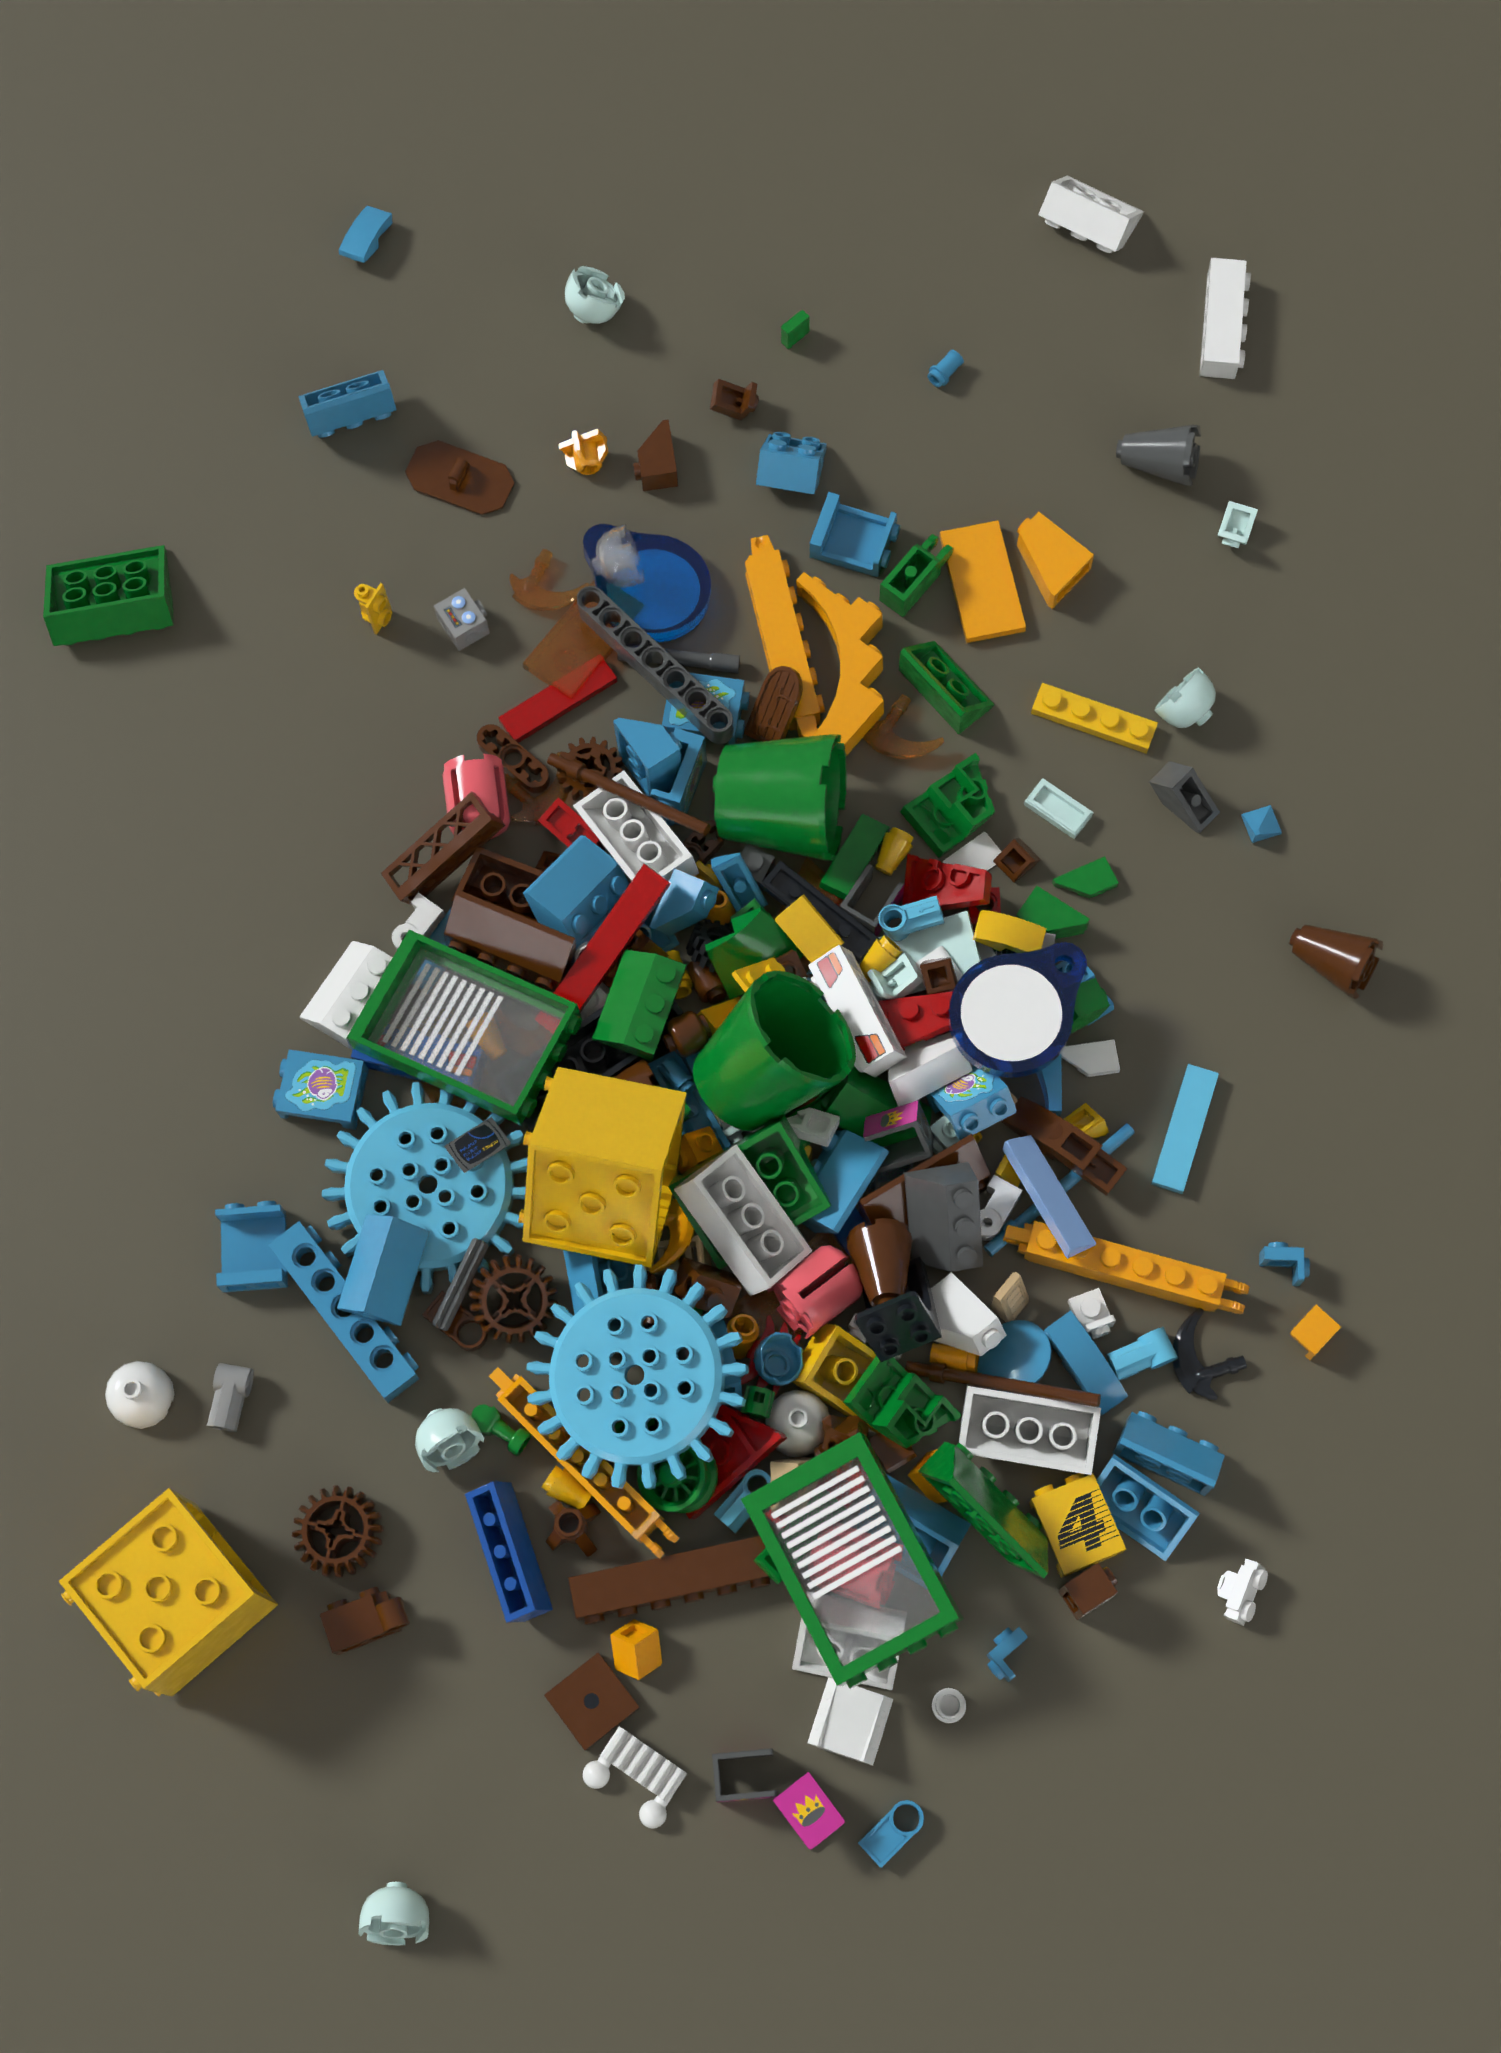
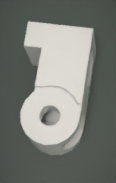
(422, 920)
(999, 1207)

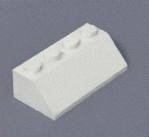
(634, 833)
(743, 1220)
(1029, 1430)

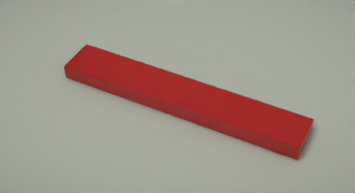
(613, 936)

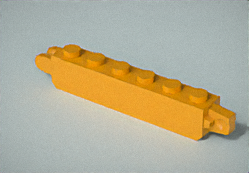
(782, 627)
(1131, 1269)
(623, 1504)

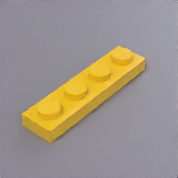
(1094, 718)

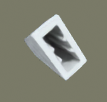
(927, 1068)
(964, 1318)

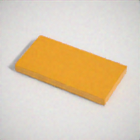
(983, 582)

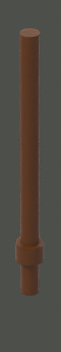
(579, 771)
(940, 1373)

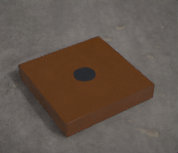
(591, 1701)

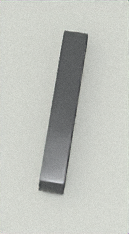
(658, 677)

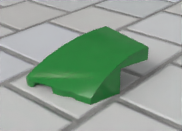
(951, 807)
(754, 940)
(898, 1403)

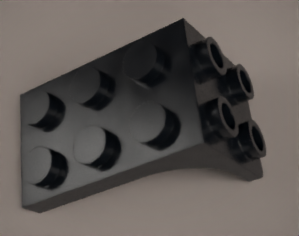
(904, 1320)

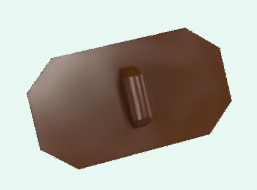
(459, 477)

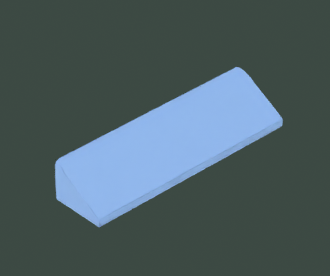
(1048, 1195)

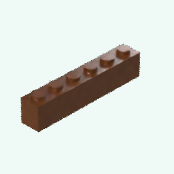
(667, 1579)

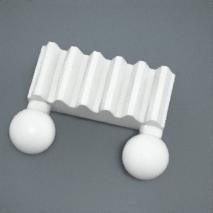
(643, 1766)

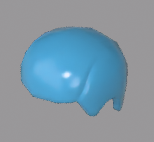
(778, 1359)

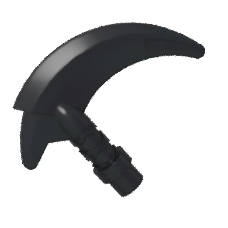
(1188, 1367)

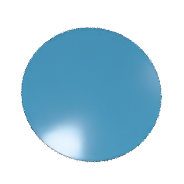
(1020, 1355)

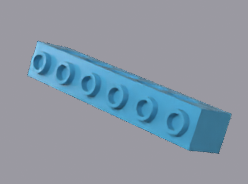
(289, 1250)

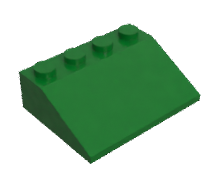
(108, 596)
(784, 1169)
(987, 1508)

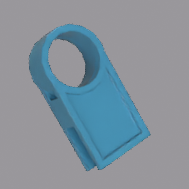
(885, 1839)

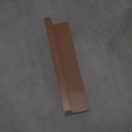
(451, 855)

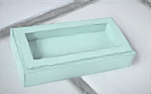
(1058, 808)

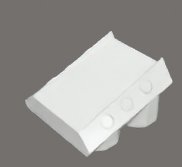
(850, 1722)

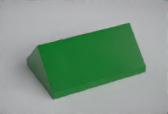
(943, 684)
(864, 1096)

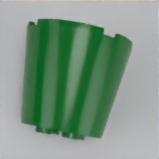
(783, 794)
(773, 1052)

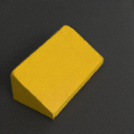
(808, 929)

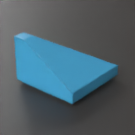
(1261, 824)

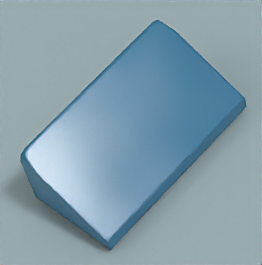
(737, 880)

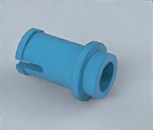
(940, 373)
(677, 1076)

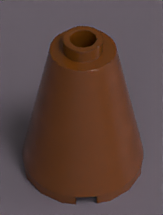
(1338, 956)
(881, 1258)

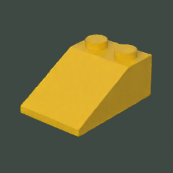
(833, 1366)

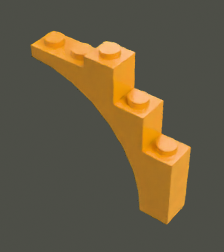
(852, 628)

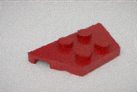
(738, 1453)

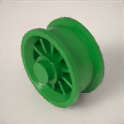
(682, 1495)

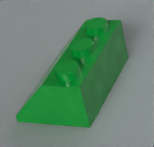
(639, 1003)

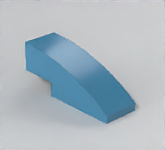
(1085, 1361)

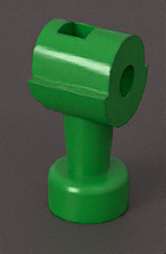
(758, 1402)
(491, 1423)

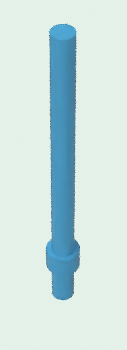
(1067, 1183)

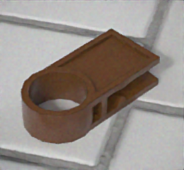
(461, 1318)

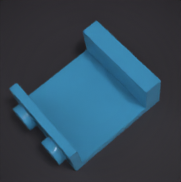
(245, 1249)

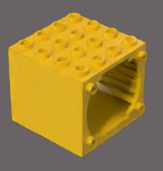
(602, 1166)
(167, 1594)

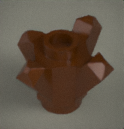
(839, 1429)
(572, 1526)

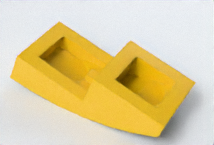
(1008, 932)

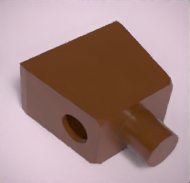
(720, 1285)

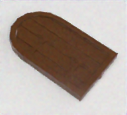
(775, 705)

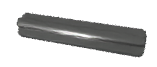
(460, 1284)

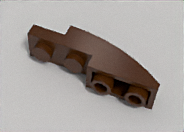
(1067, 1144)

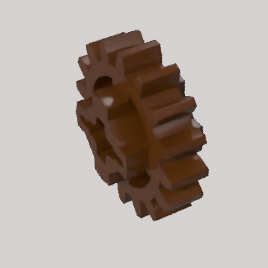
(593, 756)

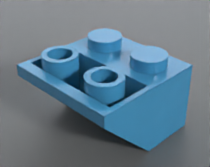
(791, 463)

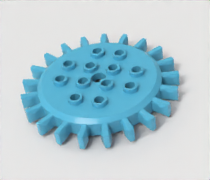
(382, 1151)
(680, 1416)

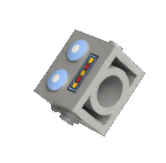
(462, 618)

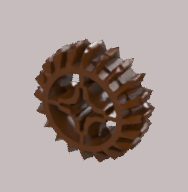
(503, 1310)
(334, 1547)

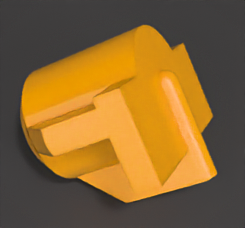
(585, 451)

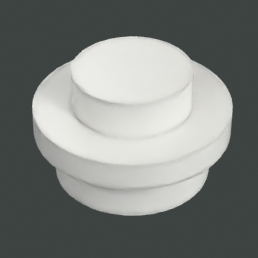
(948, 1705)

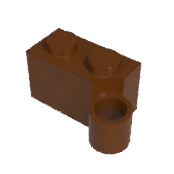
(363, 1620)

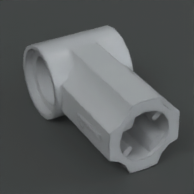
(231, 1387)

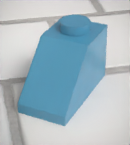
(684, 903)

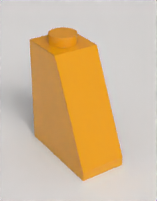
(1052, 557)

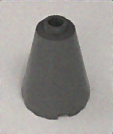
(1163, 452)

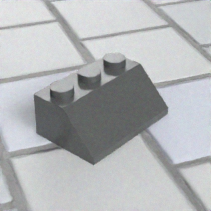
(945, 1217)

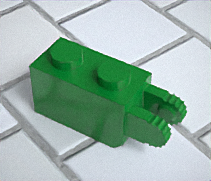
(913, 576)

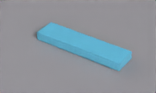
(1185, 1129)

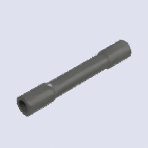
(714, 661)

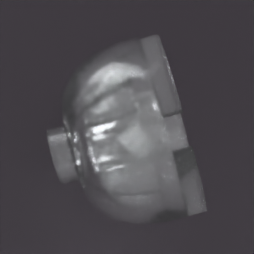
(618, 558)

